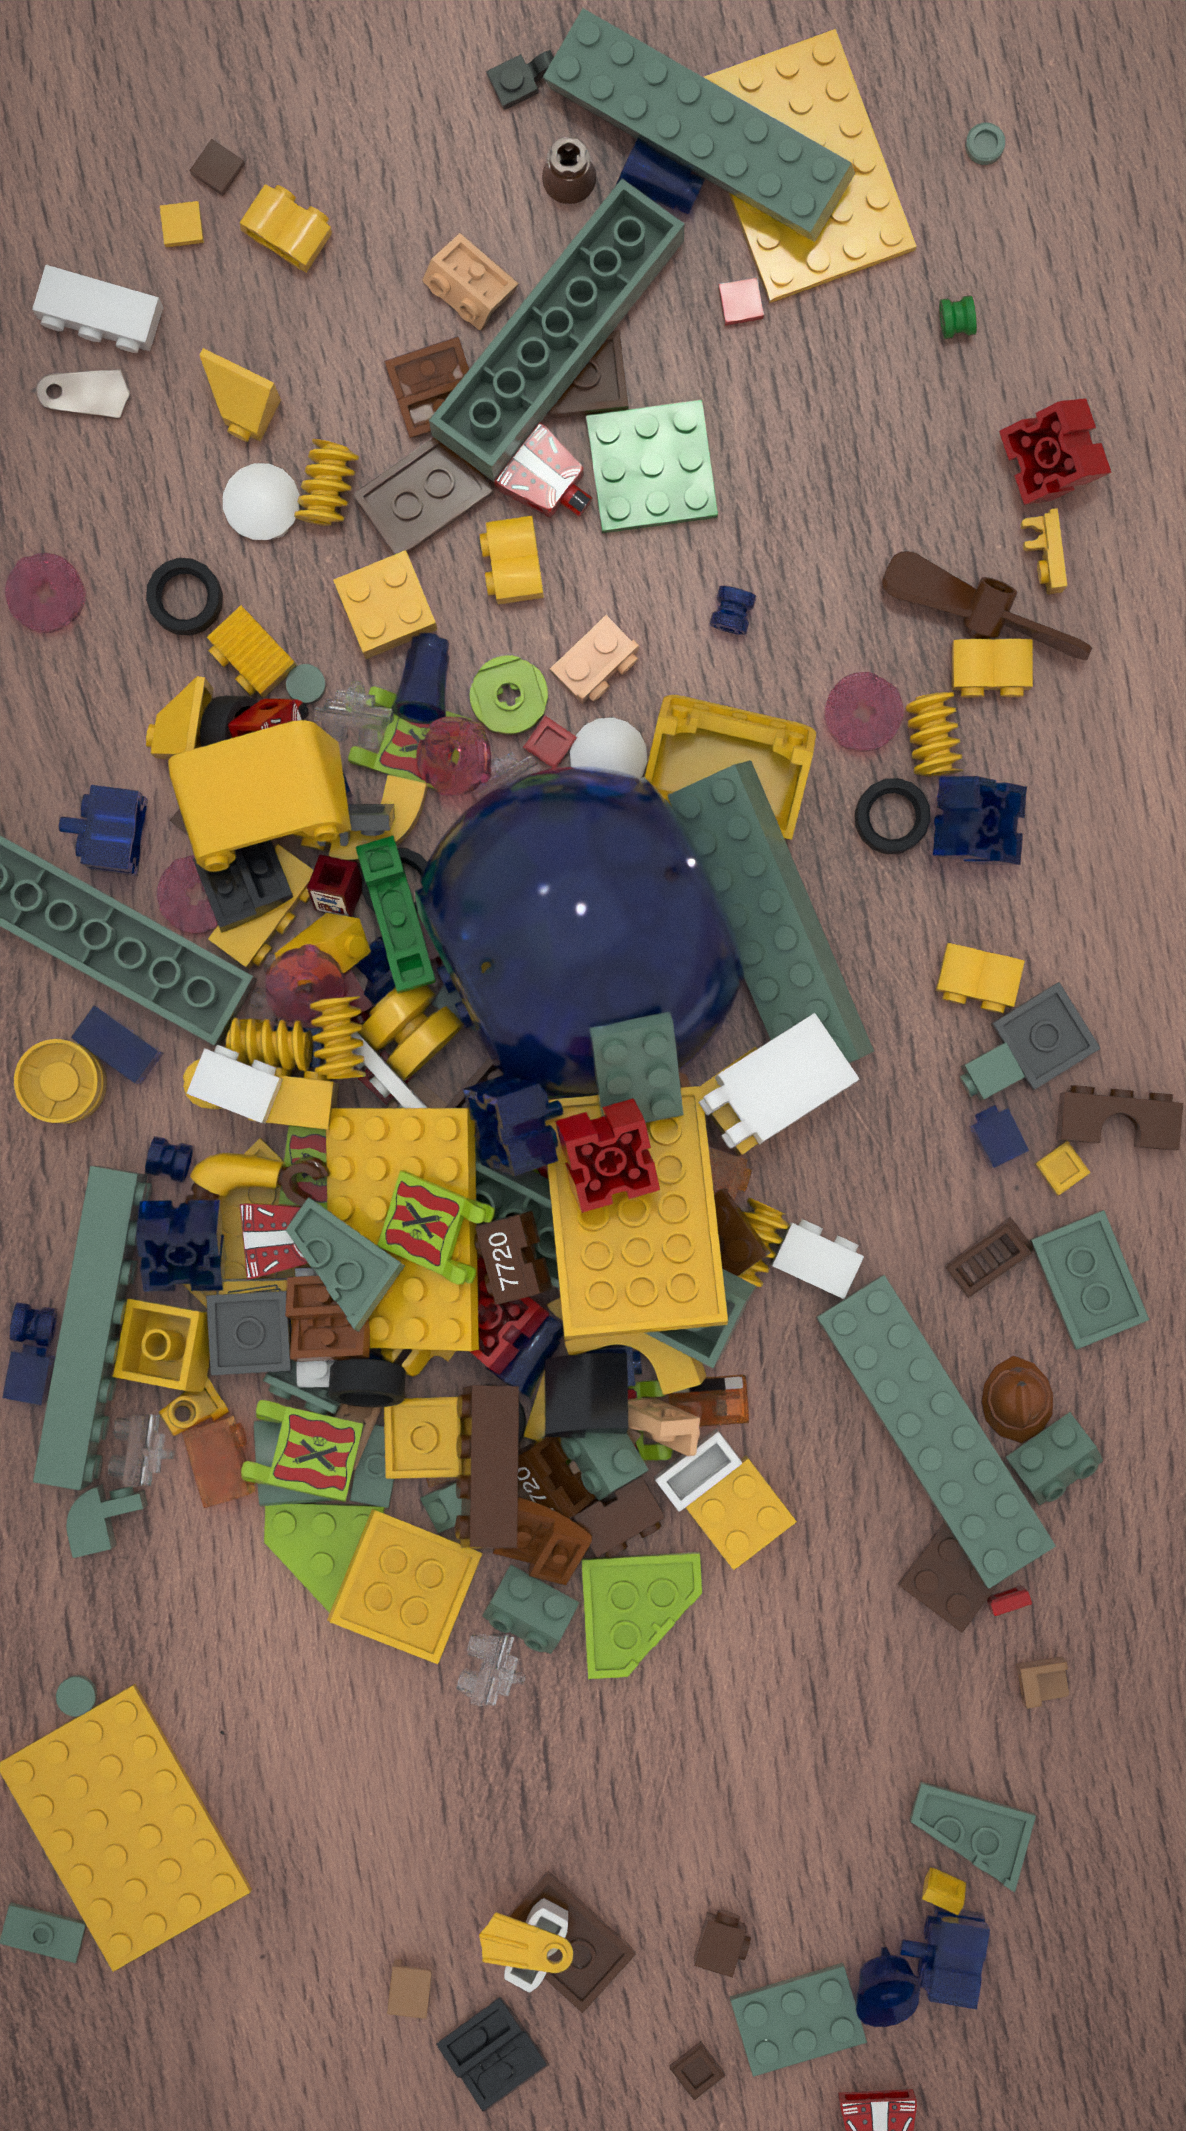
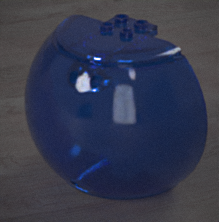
(584, 931)

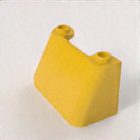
(706, 737)
(260, 790)

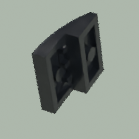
(247, 887)
(586, 1395)
(492, 2054)

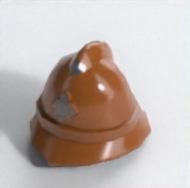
(1017, 1399)

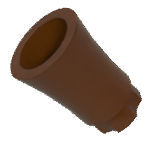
(569, 183)

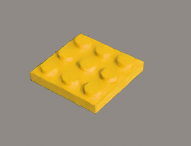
(404, 1586)

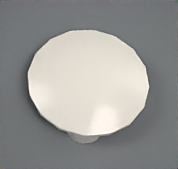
(261, 501)
(610, 745)

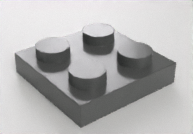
(1046, 1035)
(248, 1333)

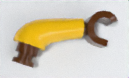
(227, 1171)

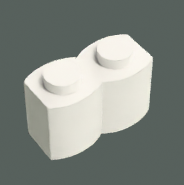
(549, 1918)

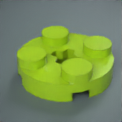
(520, 676)

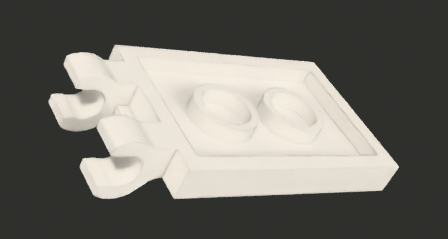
(781, 1082)

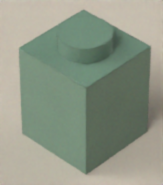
(991, 1072)

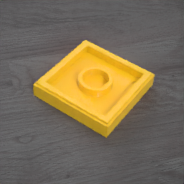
(422, 1438)

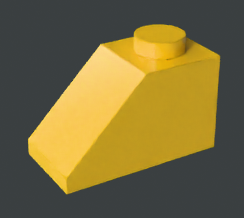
(335, 935)

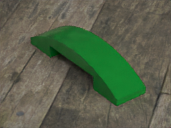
(396, 914)

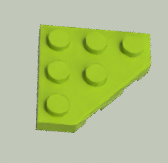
(316, 1542)
(633, 1606)

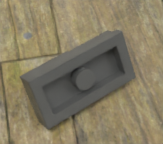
(369, 819)

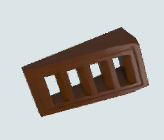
(1010, 1259)

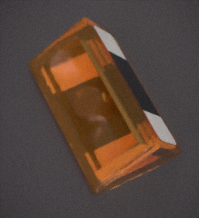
(715, 1401)

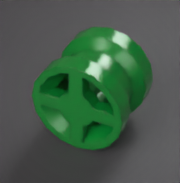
(957, 317)

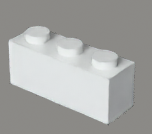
(97, 309)

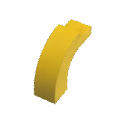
(408, 803)
(673, 1368)

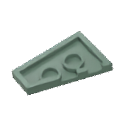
(346, 1261)
(977, 1829)

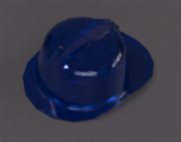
(887, 1990)

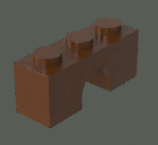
(1155, 1120)

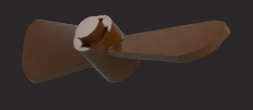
(983, 609)

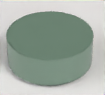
(985, 143)
(306, 683)
(76, 1695)

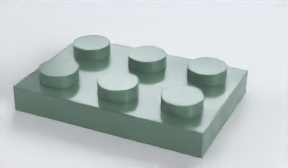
(638, 1063)
(1089, 1279)
(798, 2019)

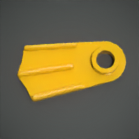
(522, 1945)

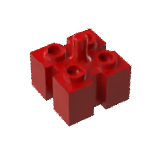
(1055, 451)
(607, 1155)
(502, 1324)

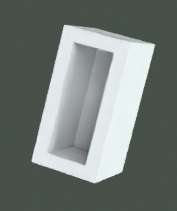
(234, 1084)
(818, 1259)
(694, 1475)

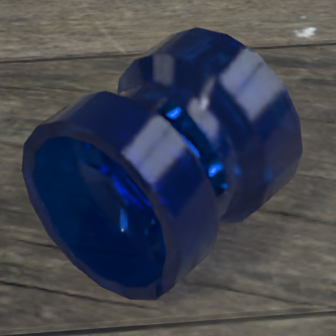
(731, 613)
(169, 1159)
(33, 1324)

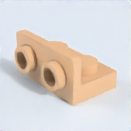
(468, 281)
(596, 660)
(665, 1424)

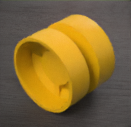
(403, 1020)
(60, 1081)

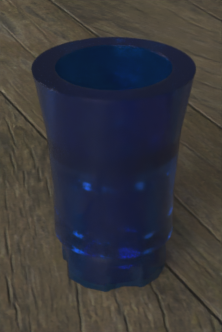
(661, 177)
(423, 680)
(529, 1362)

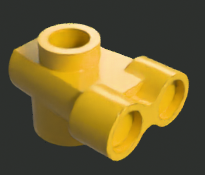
(200, 1406)

